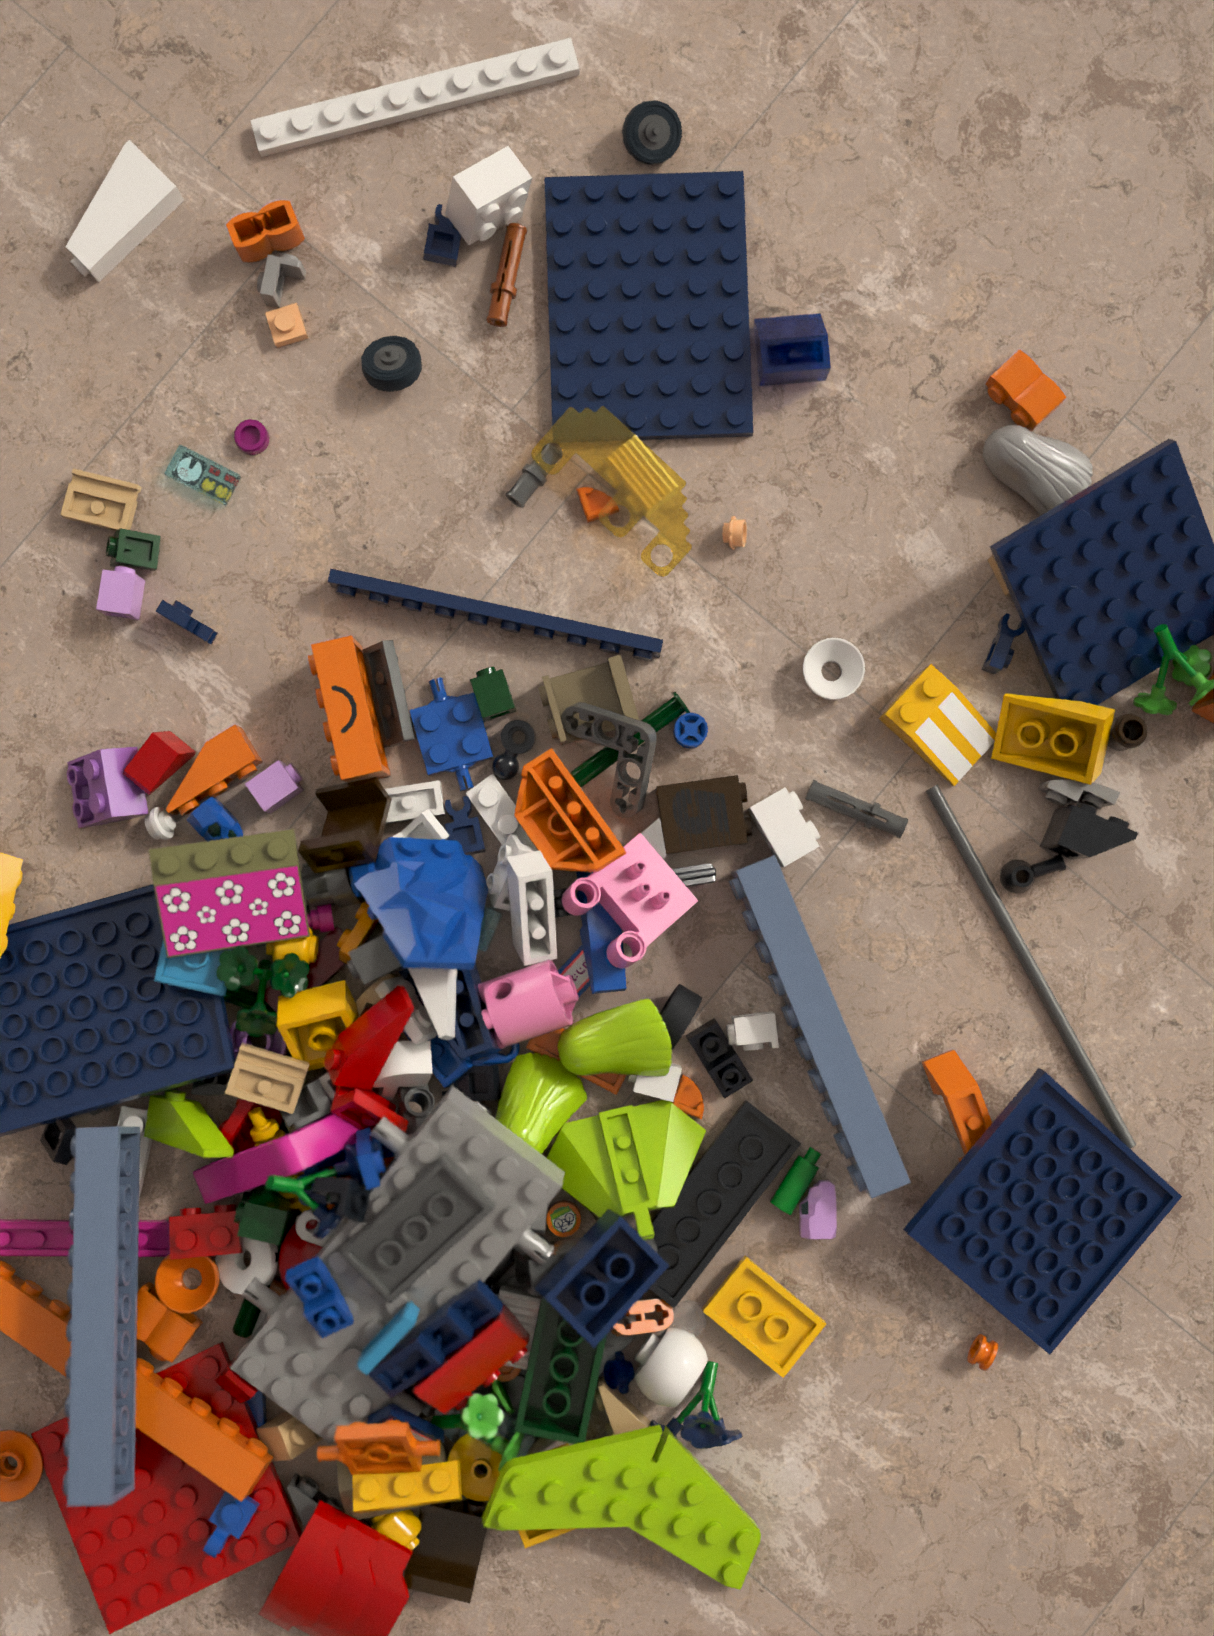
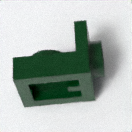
(133, 549)

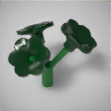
(238, 970)

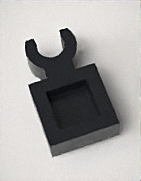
(480, 1083)

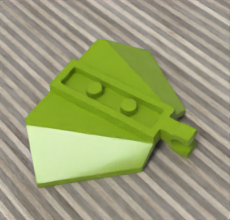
(628, 1159)

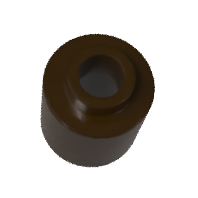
(1134, 729)

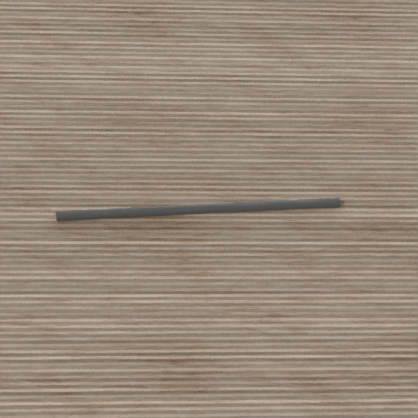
(1030, 966)

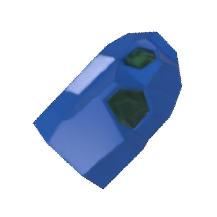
(214, 821)

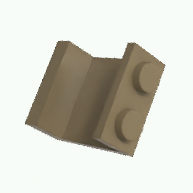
(598, 685)

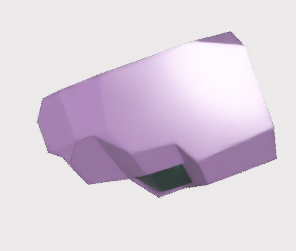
(818, 1212)

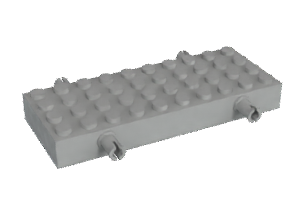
(320, 1376)

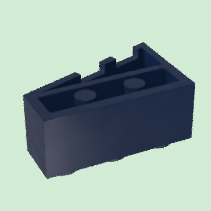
(471, 1034)

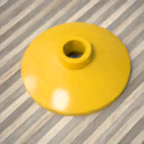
(470, 1454)

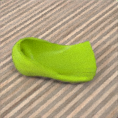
(618, 1041)
(539, 1098)

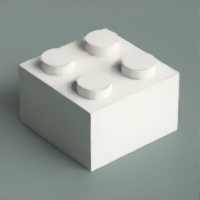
(488, 196)

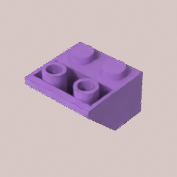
(102, 790)

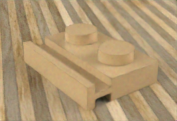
(100, 500)
(267, 1078)

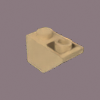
(286, 1437)

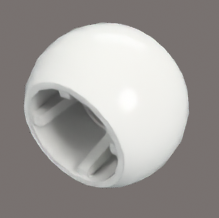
(669, 1366)

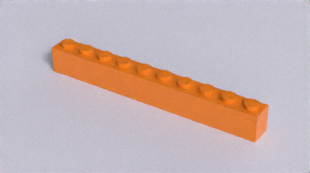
(162, 1410)

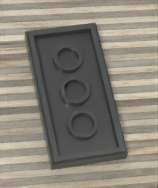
(417, 1228)

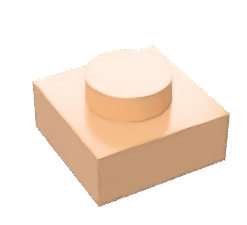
(286, 325)

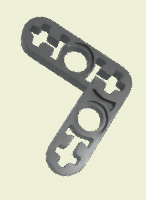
(623, 742)

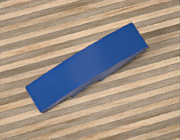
(596, 934)

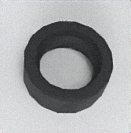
(679, 1012)

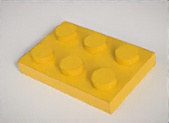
(764, 1316)

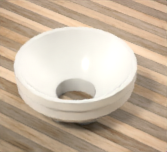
(845, 656)

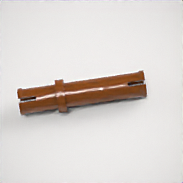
(503, 288)

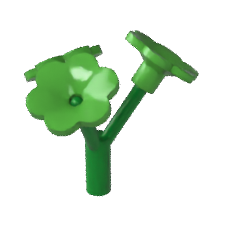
(1190, 667)
(481, 1421)

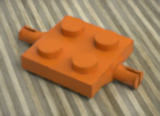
(378, 1448)

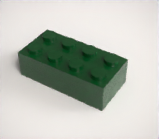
(558, 1380)

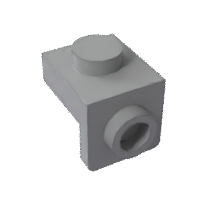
(272, 280)

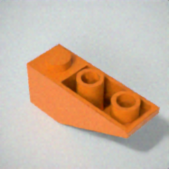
(218, 763)

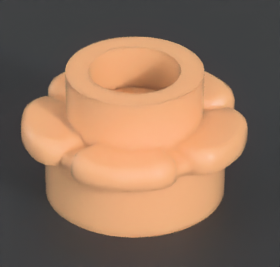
(735, 533)

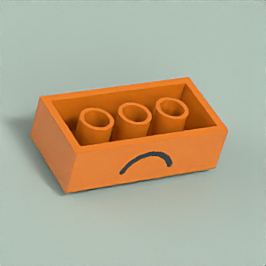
(349, 710)

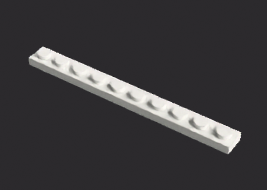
(415, 97)

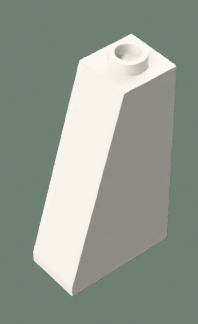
(122, 213)

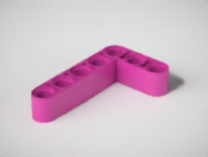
(276, 1157)

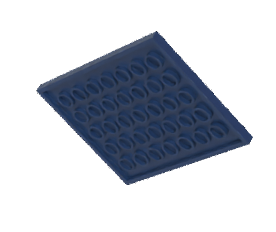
(651, 301)
(88, 1019)

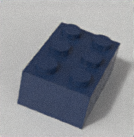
(601, 1277)

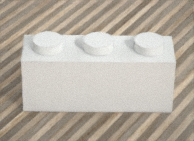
(532, 907)

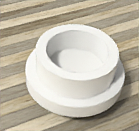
(160, 824)

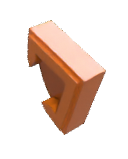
(593, 502)
(689, 1098)

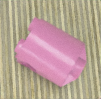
(528, 1003)

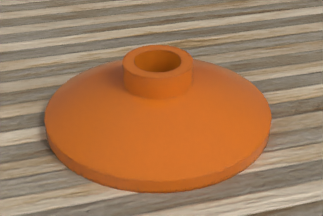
(22, 1479)

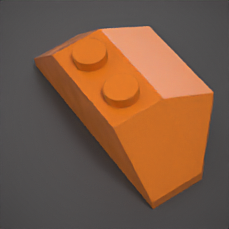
(563, 819)

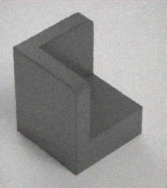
(310, 1107)

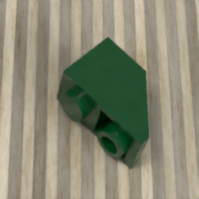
(262, 1215)

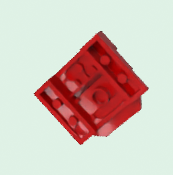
(340, 1579)

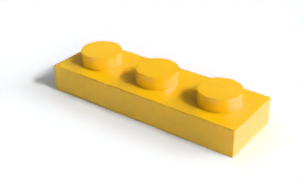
(398, 1490)

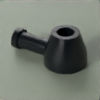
(1009, 871)

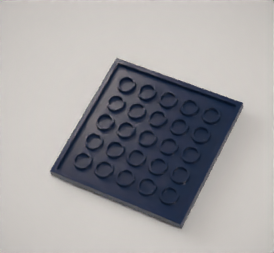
(1110, 571)
(1043, 1211)

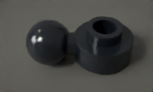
(506, 765)

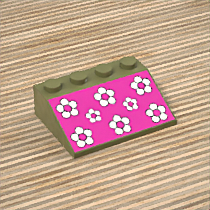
(229, 893)

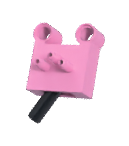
(639, 895)

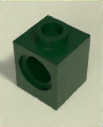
(492, 693)

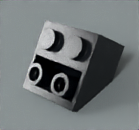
(1081, 833)

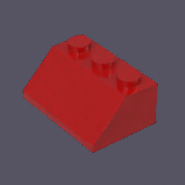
(474, 1362)

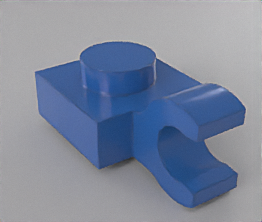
(231, 1519)

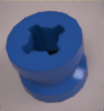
(694, 726)

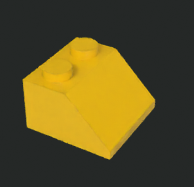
(314, 1020)

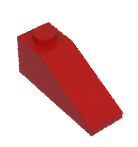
(368, 1042)

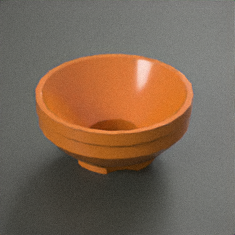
(172, 1289)

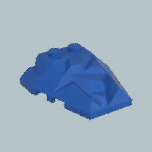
(426, 901)

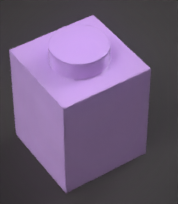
(120, 593)
(275, 786)

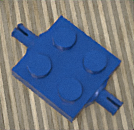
(451, 734)

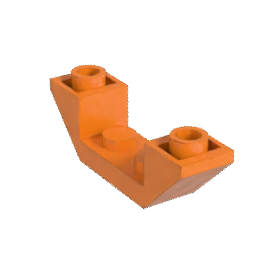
(961, 1096)

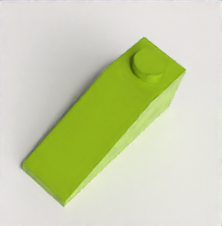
(184, 1125)

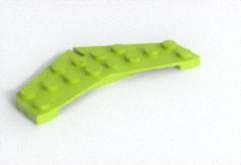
(624, 1485)

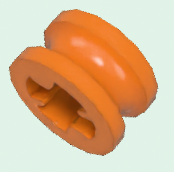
(982, 1352)

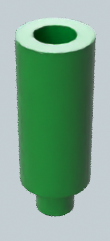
(796, 1181)

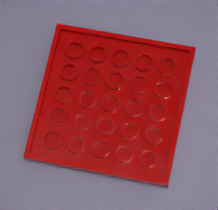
(152, 1540)

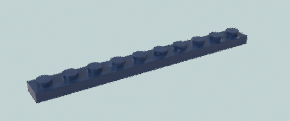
(481, 612)

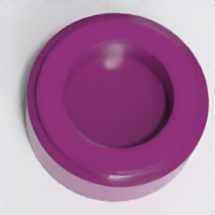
(251, 437)

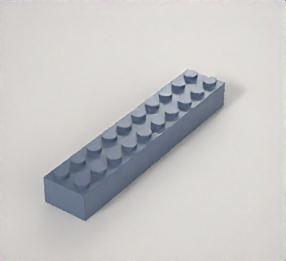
(820, 1028)
(103, 1316)

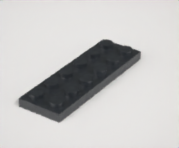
(718, 1197)

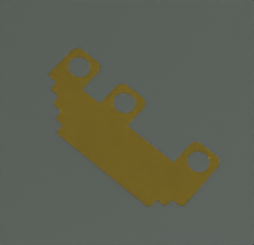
(633, 469)

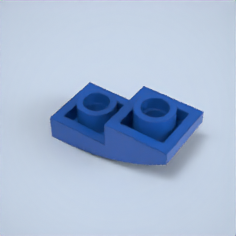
(321, 1297)

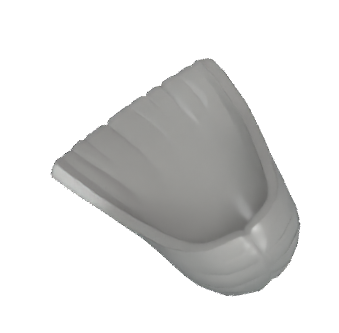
(1037, 466)

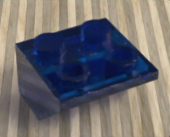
(791, 349)

